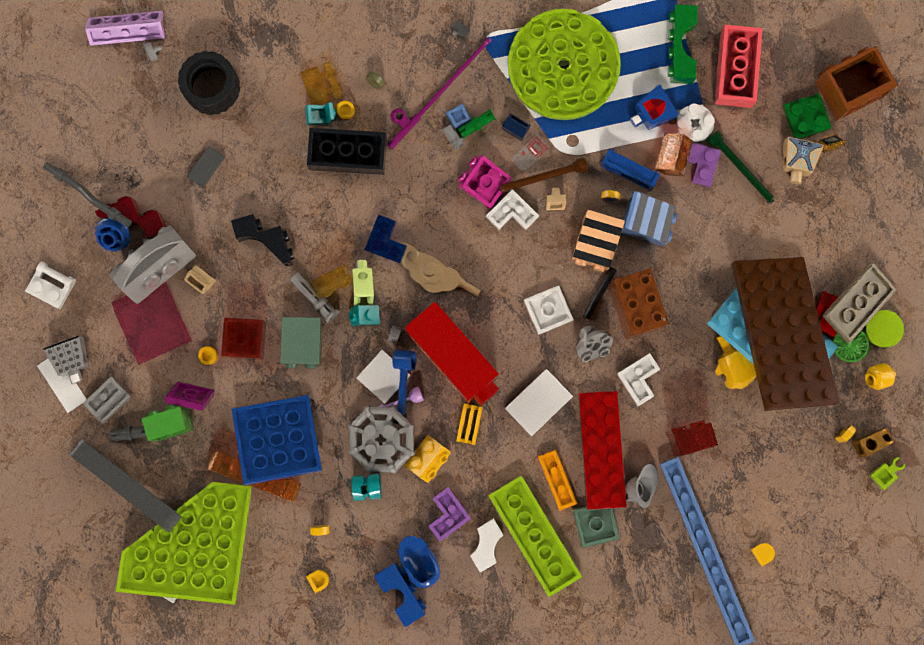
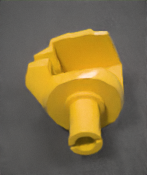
(734, 366)

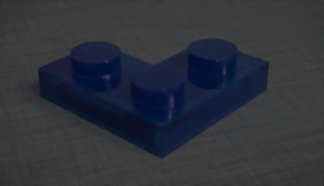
(380, 242)

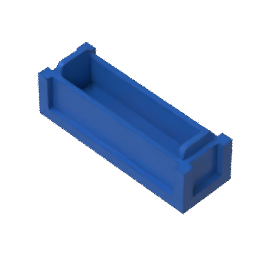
(630, 170)

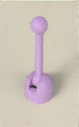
(415, 395)

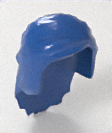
(419, 562)

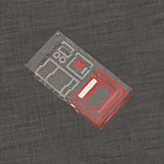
(530, 153)

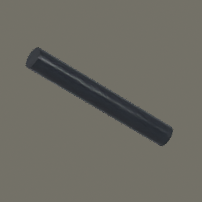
(599, 293)

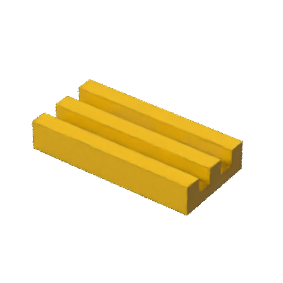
(472, 408)

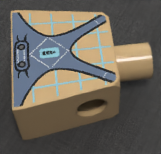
(800, 158)

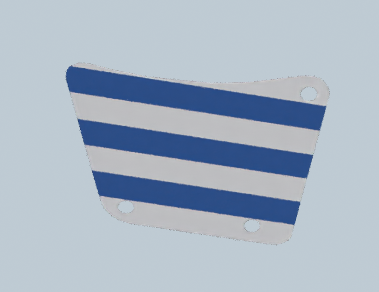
(643, 46)

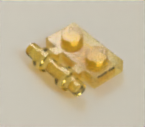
(315, 87)

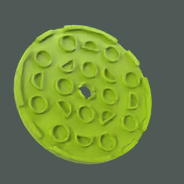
(560, 91)

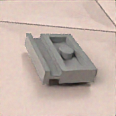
(107, 400)

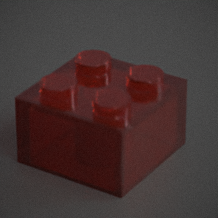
(243, 338)
(692, 439)

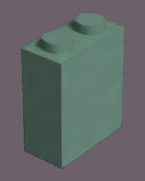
(301, 342)

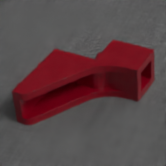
(150, 222)

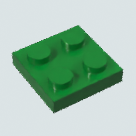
(807, 116)

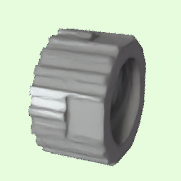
(394, 334)

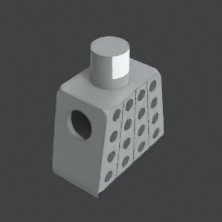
(68, 358)

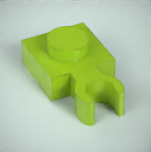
(885, 474)

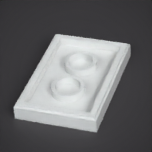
(538, 402)

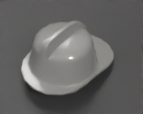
(642, 487)

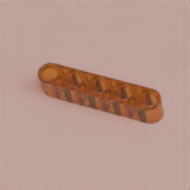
(230, 467)

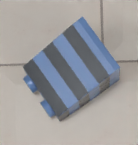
(649, 219)

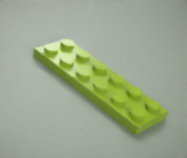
(535, 536)

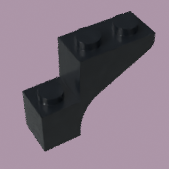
(274, 239)

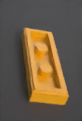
(557, 480)

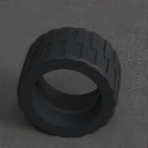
(193, 67)

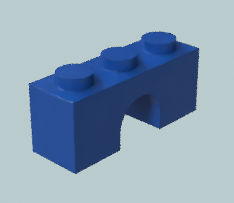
(393, 578)

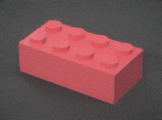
(738, 66)

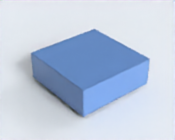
(458, 116)

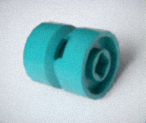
(373, 487)

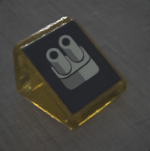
(831, 143)

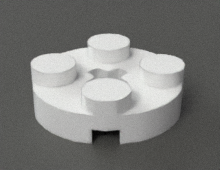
(699, 113)

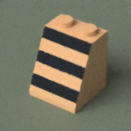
(597, 241)

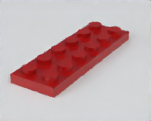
(602, 450)

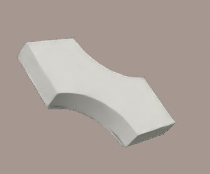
(484, 554)

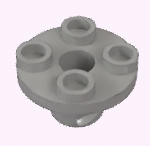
(593, 343)

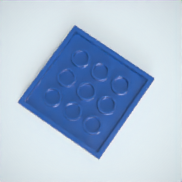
(276, 440)

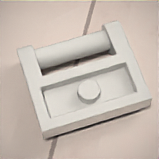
(47, 291)

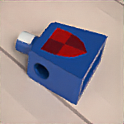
(654, 110)

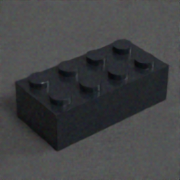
(346, 151)

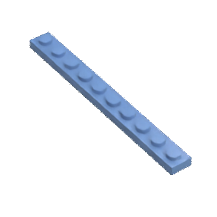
(707, 552)

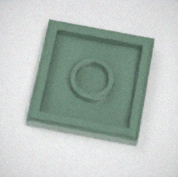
(595, 526)

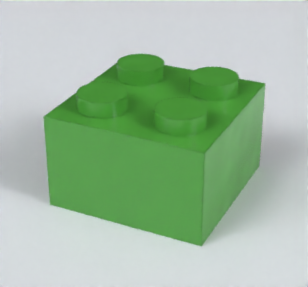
(167, 424)

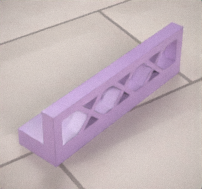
(125, 29)

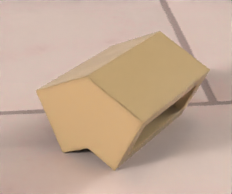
(199, 279)

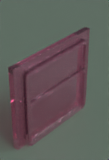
(151, 325)

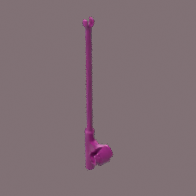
(406, 123)

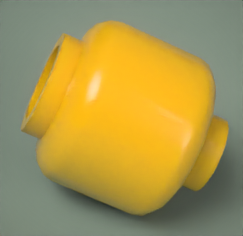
(880, 376)

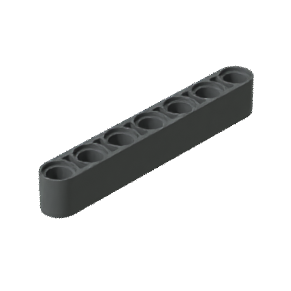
(125, 485)

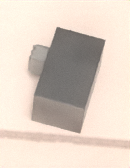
(460, 30)

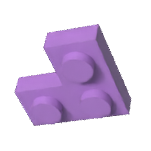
(706, 163)
(453, 515)

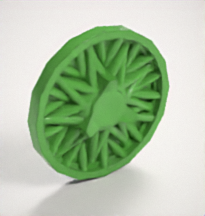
(852, 351)

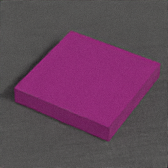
(189, 396)

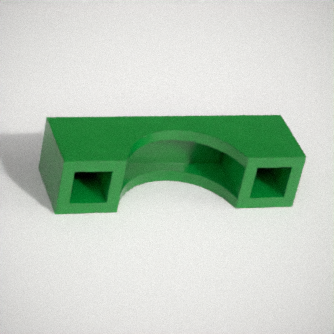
(682, 66)

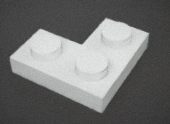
(512, 206)
(634, 376)

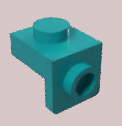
(320, 114)
(364, 315)

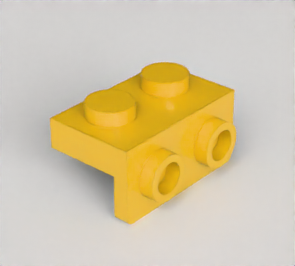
(428, 459)

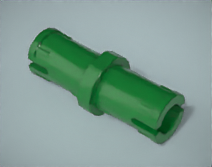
(476, 123)

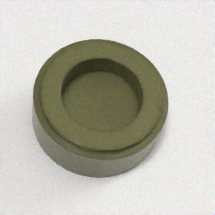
(375, 80)

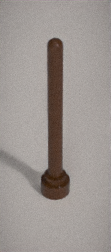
(579, 165)

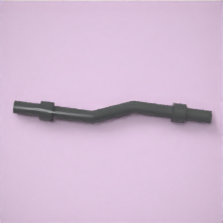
(112, 213)

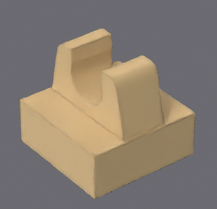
(555, 200)

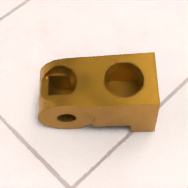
(872, 442)

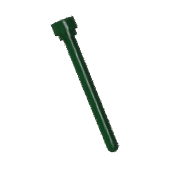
(717, 140)

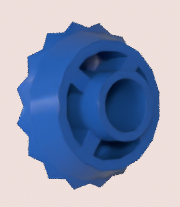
(112, 235)

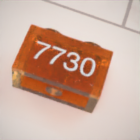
(674, 154)

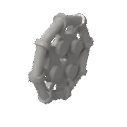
(373, 447)

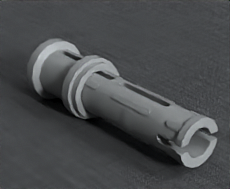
(320, 304)

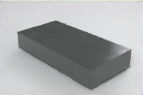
(206, 166)

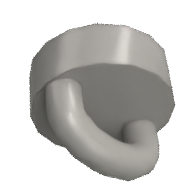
(151, 52)

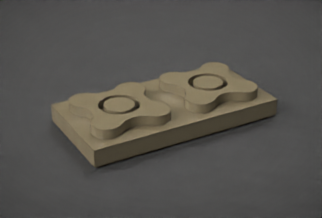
(859, 302)

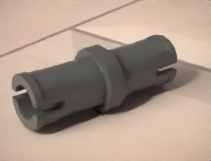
(129, 433)

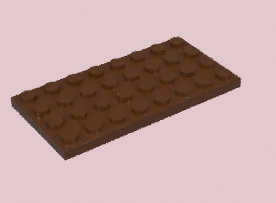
(784, 333)

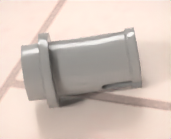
(453, 137)

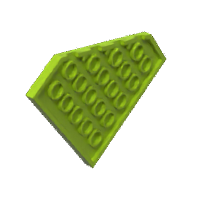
(200, 553)

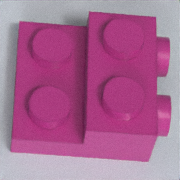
(483, 180)

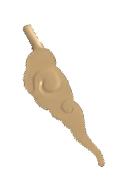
(432, 273)

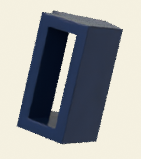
(516, 127)

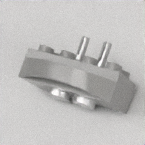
(152, 264)

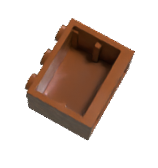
(855, 82)
(638, 303)

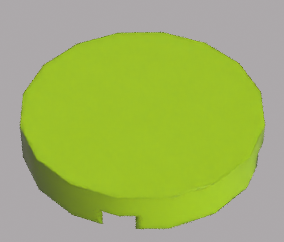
(884, 329)

